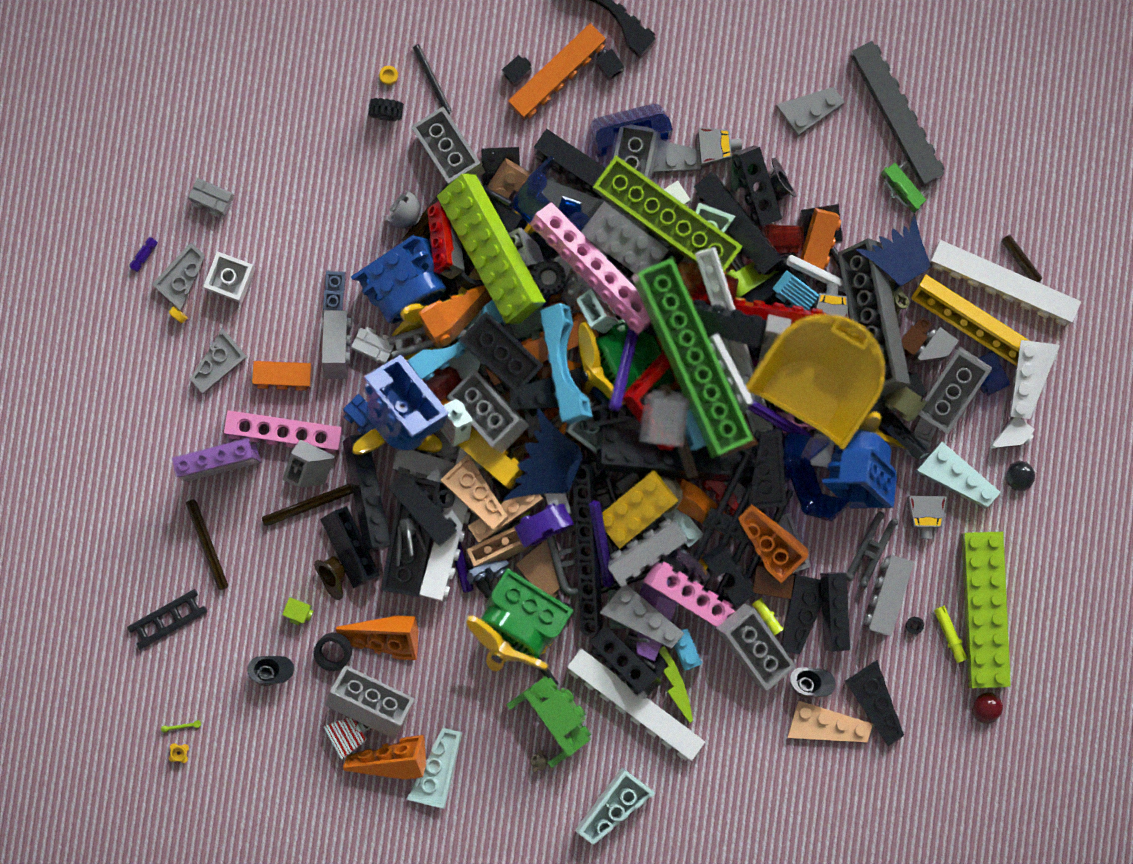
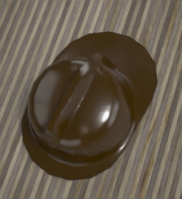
(332, 576)

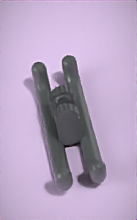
(871, 549)
(559, 565)

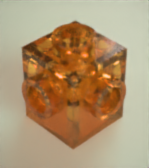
(690, 274)

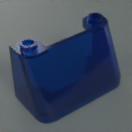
(606, 126)

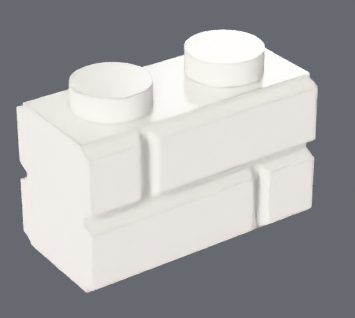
(372, 345)

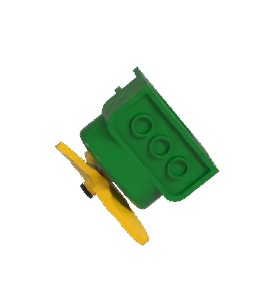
(603, 356)
(518, 622)

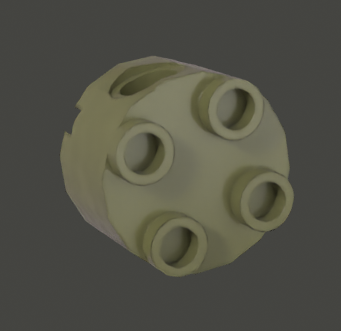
(906, 402)

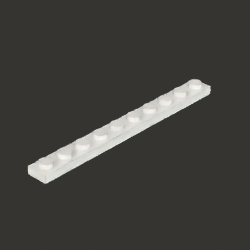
(739, 353)

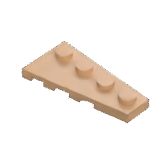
(470, 487)
(823, 724)

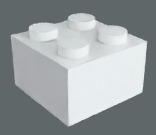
(229, 277)

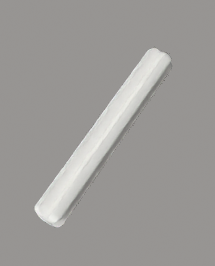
(814, 271)

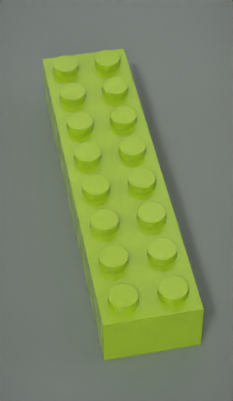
(663, 213)
(490, 249)
(985, 609)

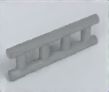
(419, 344)

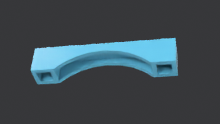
(557, 328)
(429, 360)

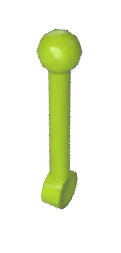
(197, 724)

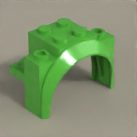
(558, 714)

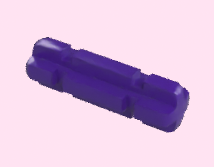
(143, 254)

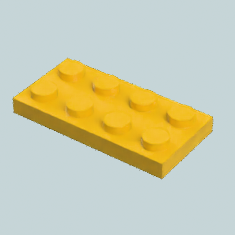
(637, 509)

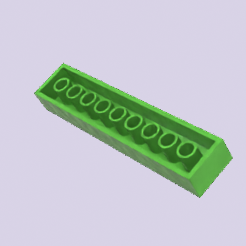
(692, 357)

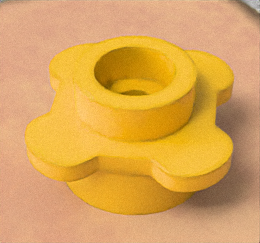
(173, 753)

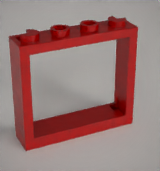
(640, 387)

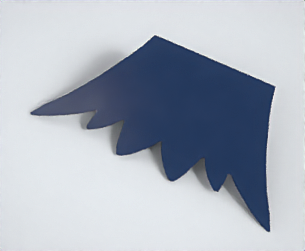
(902, 258)
(551, 465)

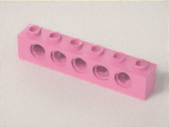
(236, 419)
(657, 579)

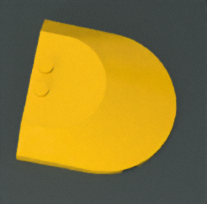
(823, 373)

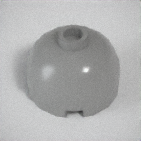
(404, 211)

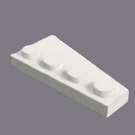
(1031, 373)

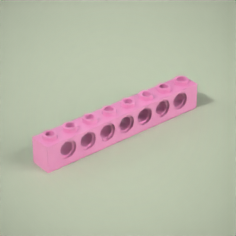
(592, 266)

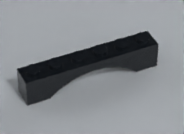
(636, 37)

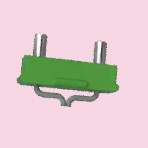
(902, 185)

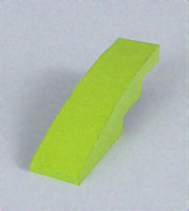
(678, 691)

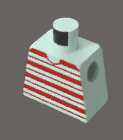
(600, 317)
(458, 423)
(346, 735)

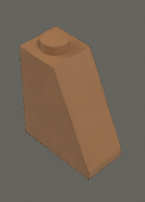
(540, 569)

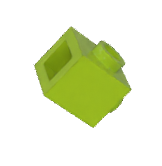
(298, 611)

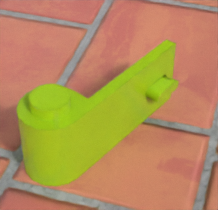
(748, 278)

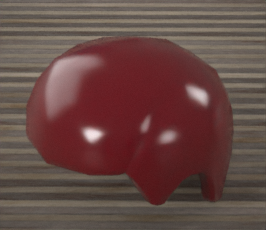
(987, 708)

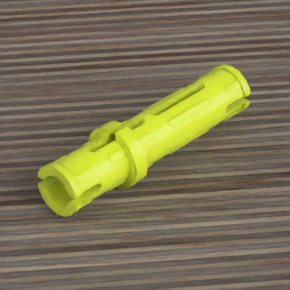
(952, 638)

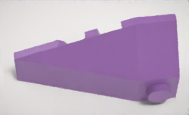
(666, 607)

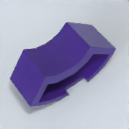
(543, 525)

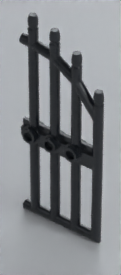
(731, 526)

